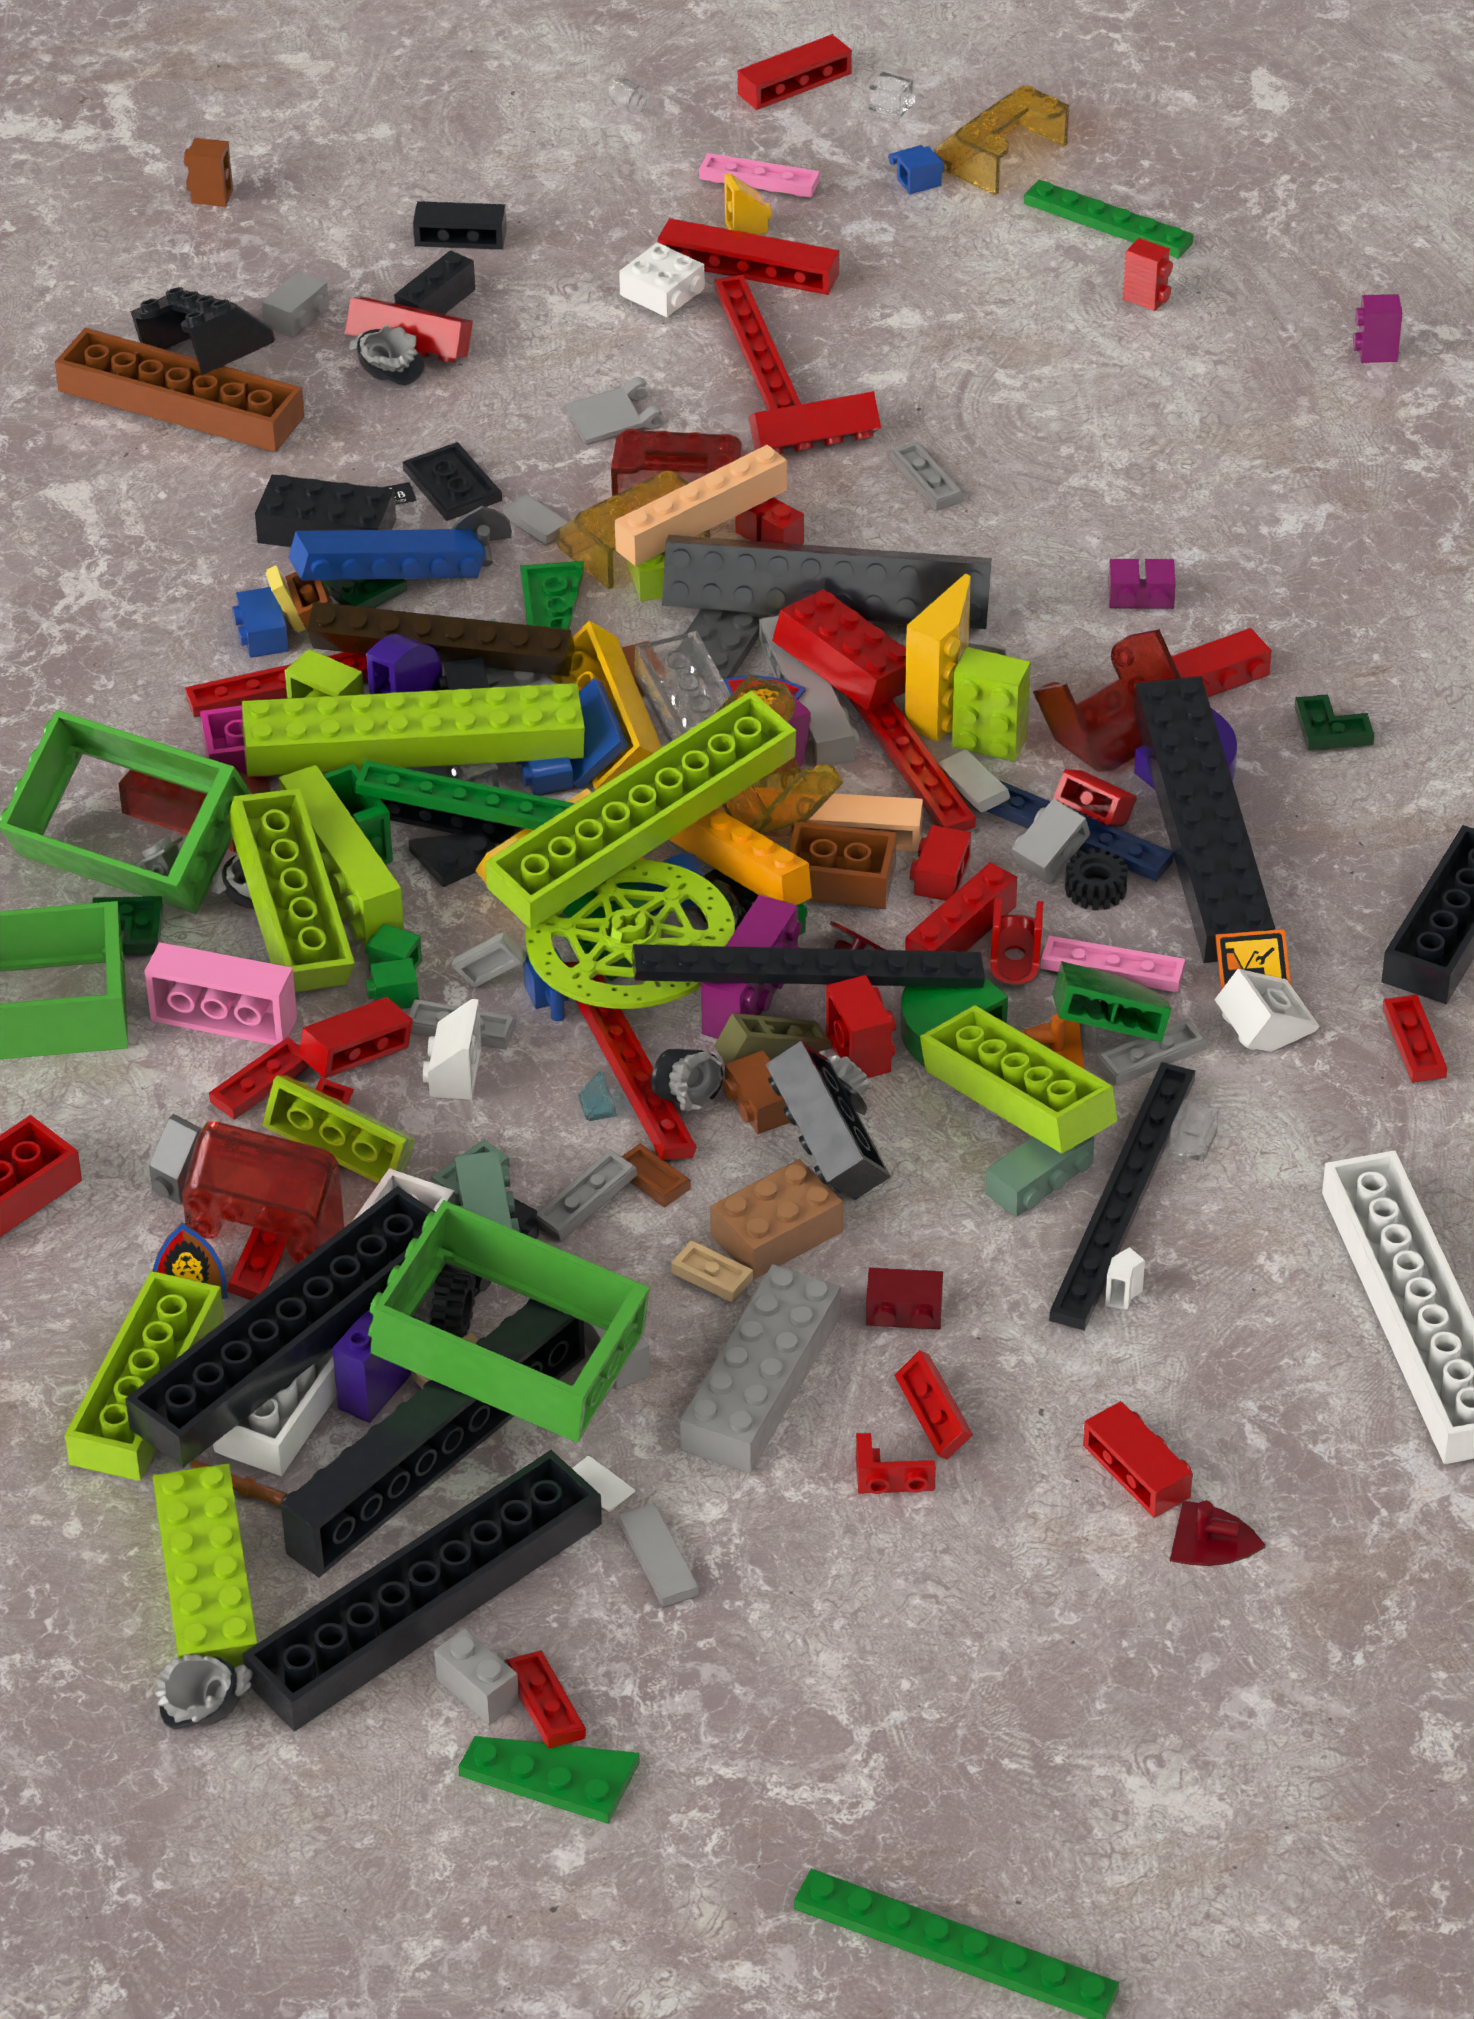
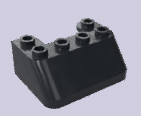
(216, 327)

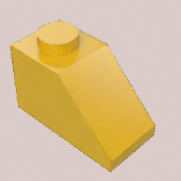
(745, 207)

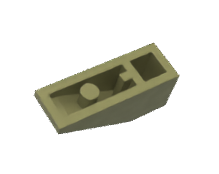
(752, 1033)

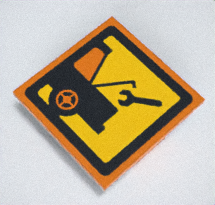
(1253, 951)

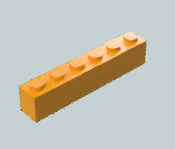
(747, 857)

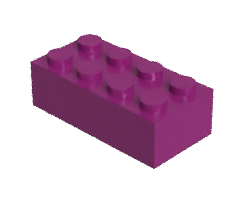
(765, 925)

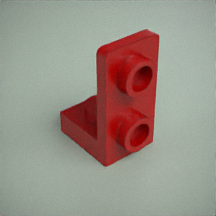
(892, 1476)

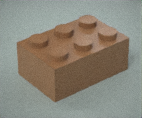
(776, 1218)

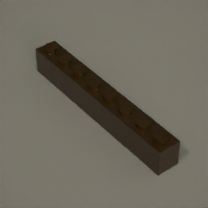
(454, 638)

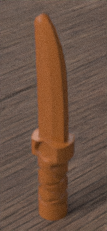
(249, 1487)

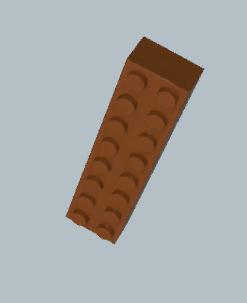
(174, 389)

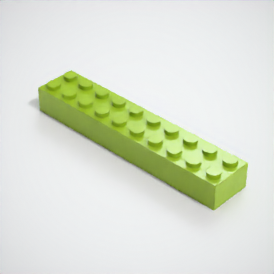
(413, 728)
(640, 809)

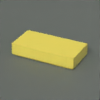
(282, 593)

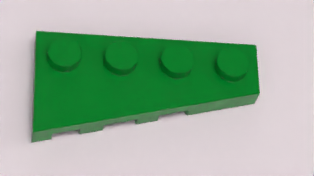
(551, 592)
(563, 1776)

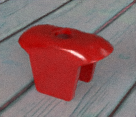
(1018, 933)

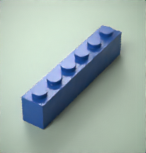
(386, 554)

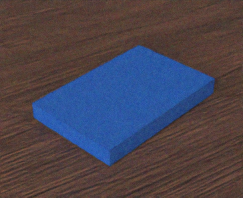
(601, 737)

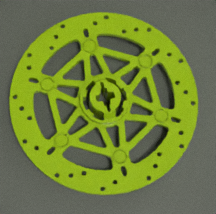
(628, 928)

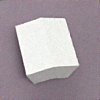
(1124, 1279)

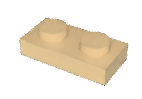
(712, 1271)

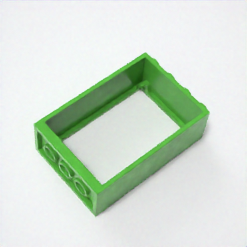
(50, 771)
(56, 939)
(531, 1270)

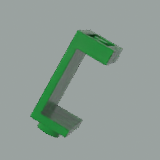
(367, 811)

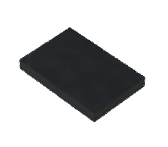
(452, 481)

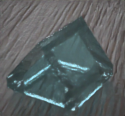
(597, 1099)

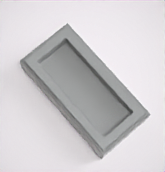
(534, 518)
(489, 959)

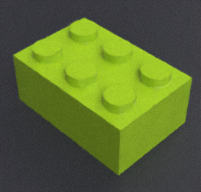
(991, 704)

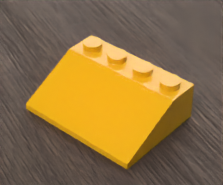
(932, 653)

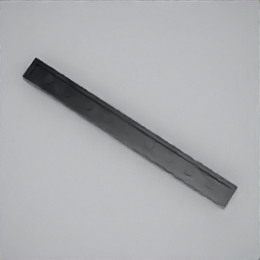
(806, 965)
(1121, 1197)

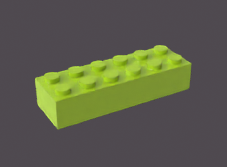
(358, 877)
(290, 888)
(1019, 1079)
(159, 1328)
(204, 1563)

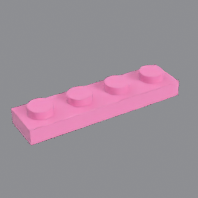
(760, 174)
(1141, 967)

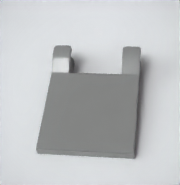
(613, 412)

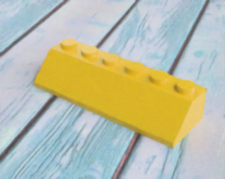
(601, 657)

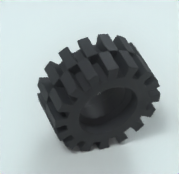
(1096, 866)
(453, 1302)

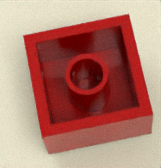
(860, 1025)

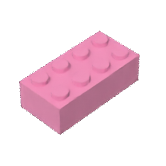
(221, 994)

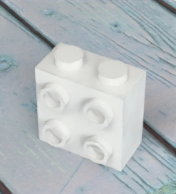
(662, 279)

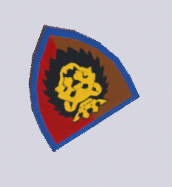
(190, 1257)

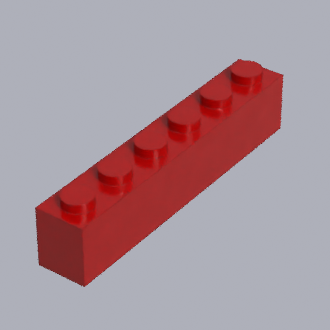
(754, 256)

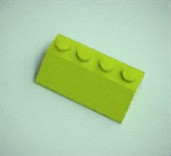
(327, 1123)

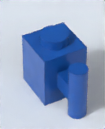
(918, 168)
(541, 993)

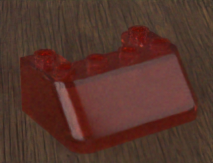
(672, 452)
(1103, 725)
(263, 1185)

